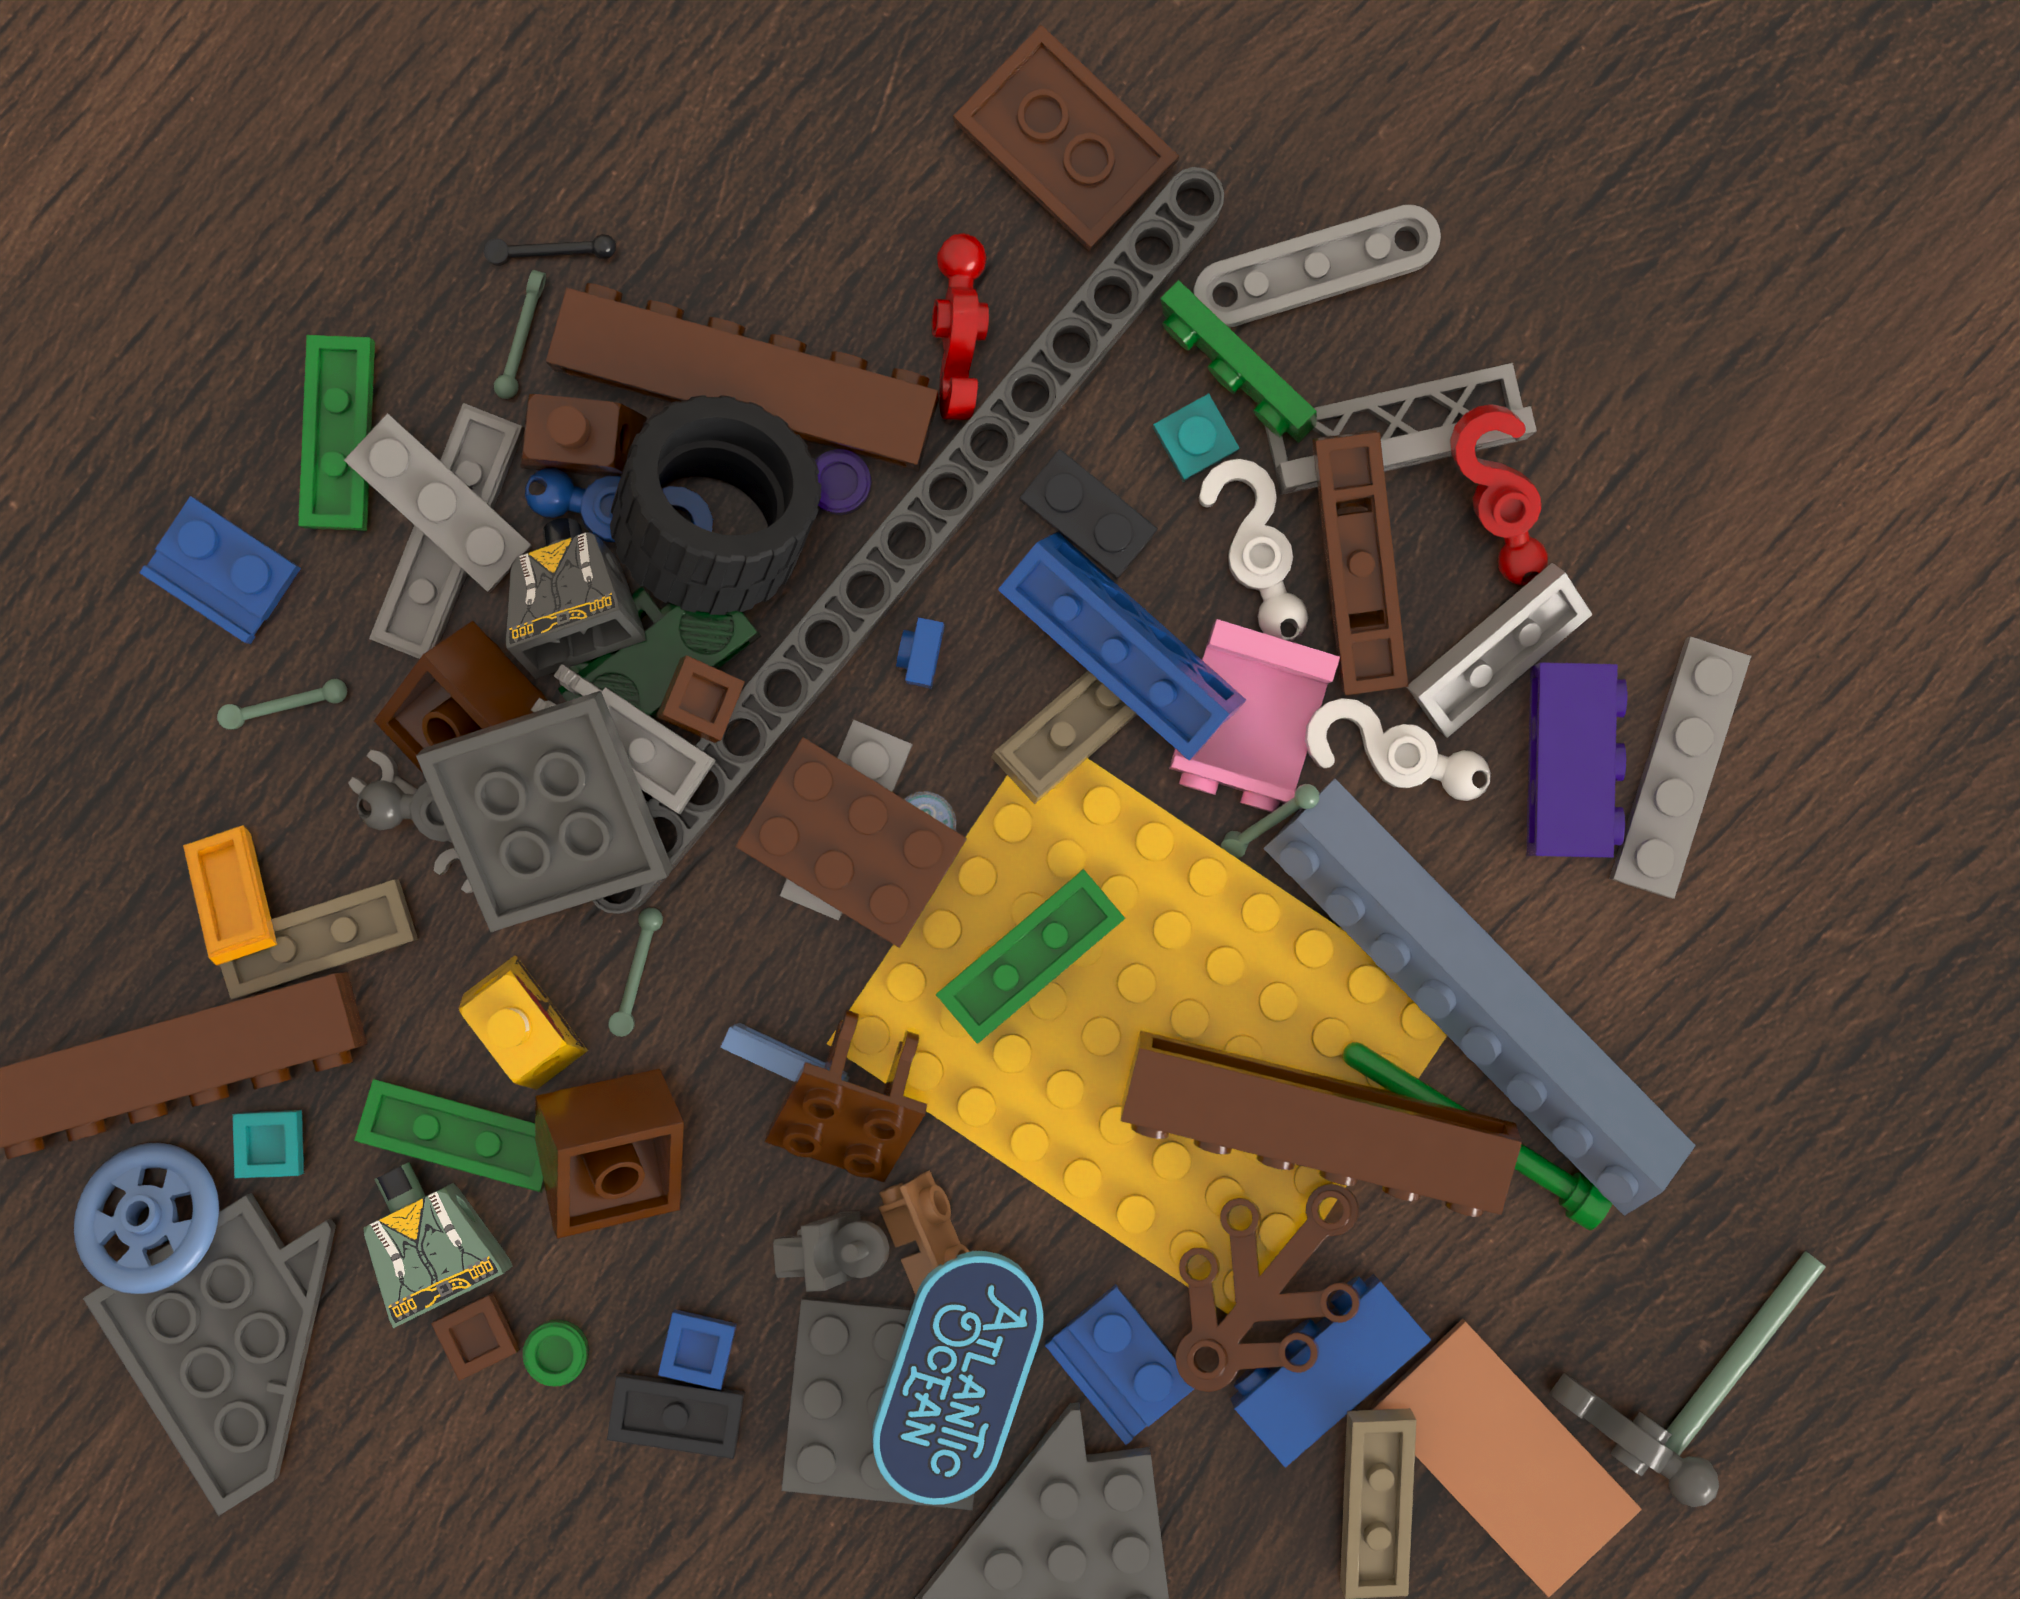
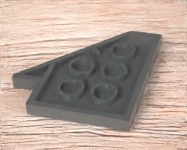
(225, 1348)
(1063, 1528)

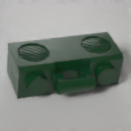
(646, 668)

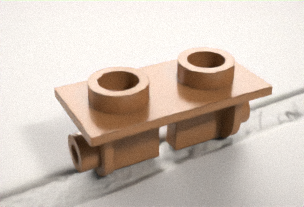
(922, 1214)

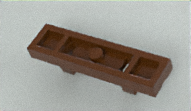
(1360, 562)

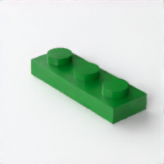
(1236, 364)
(334, 423)
(1030, 956)
(451, 1135)

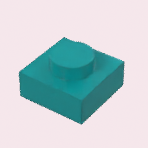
(1196, 437)
(268, 1144)

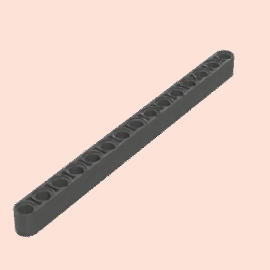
(957, 461)

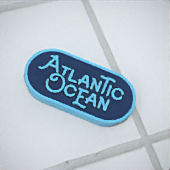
(957, 1378)

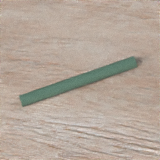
(1743, 1352)

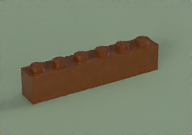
(678, 359)
(178, 1059)
(1320, 1125)

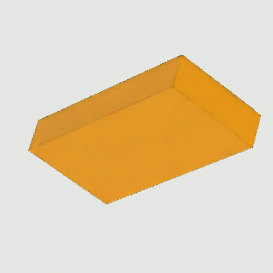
(229, 895)

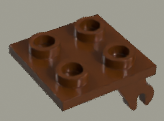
(845, 1121)

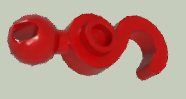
(960, 323)
(1505, 497)

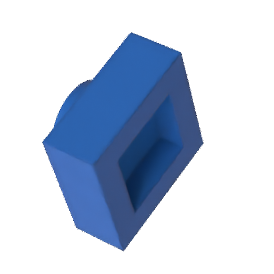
(920, 652)
(697, 1349)

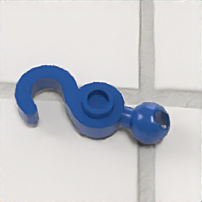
(597, 500)

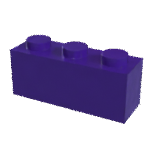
(1575, 760)

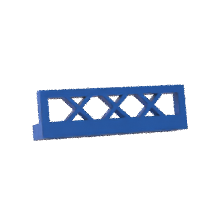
(1121, 644)

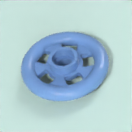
(187, 1238)

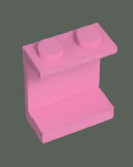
(1264, 741)

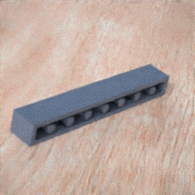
(1481, 998)

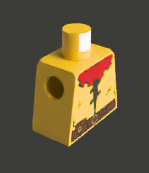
(520, 1025)

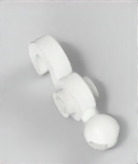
(1259, 553)
(1400, 755)

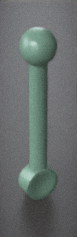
(506, 385)
(233, 716)
(1236, 843)
(623, 1022)

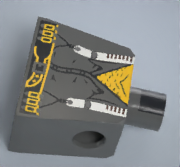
(569, 602)

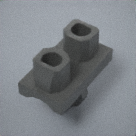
(832, 1251)

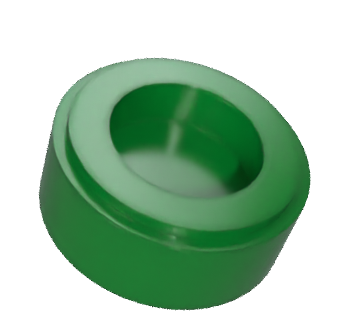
(555, 1352)

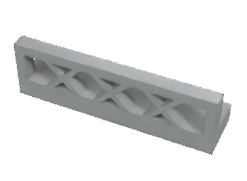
(1413, 446)

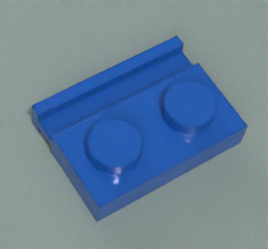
(220, 570)
(1119, 1364)

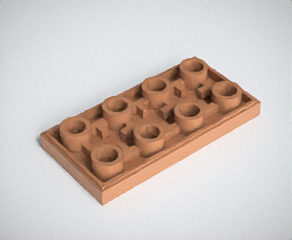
(1509, 1459)

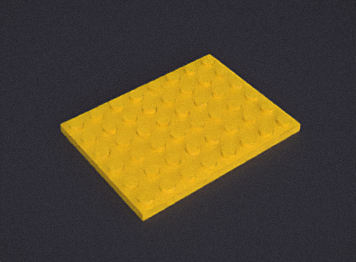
(1199, 959)

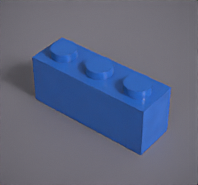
(1353, 1360)

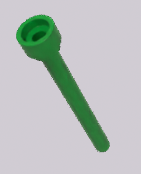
(1575, 1192)

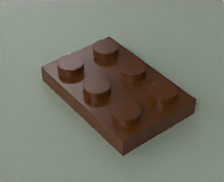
(1065, 138)
(851, 842)

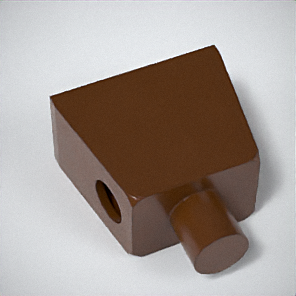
(578, 435)

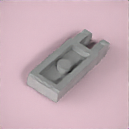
(660, 758)

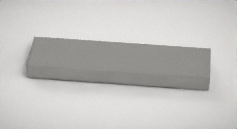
(426, 577)

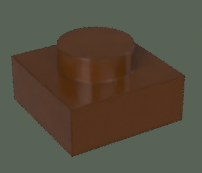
(700, 699)
(475, 1336)

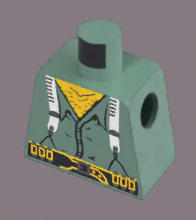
(428, 1246)

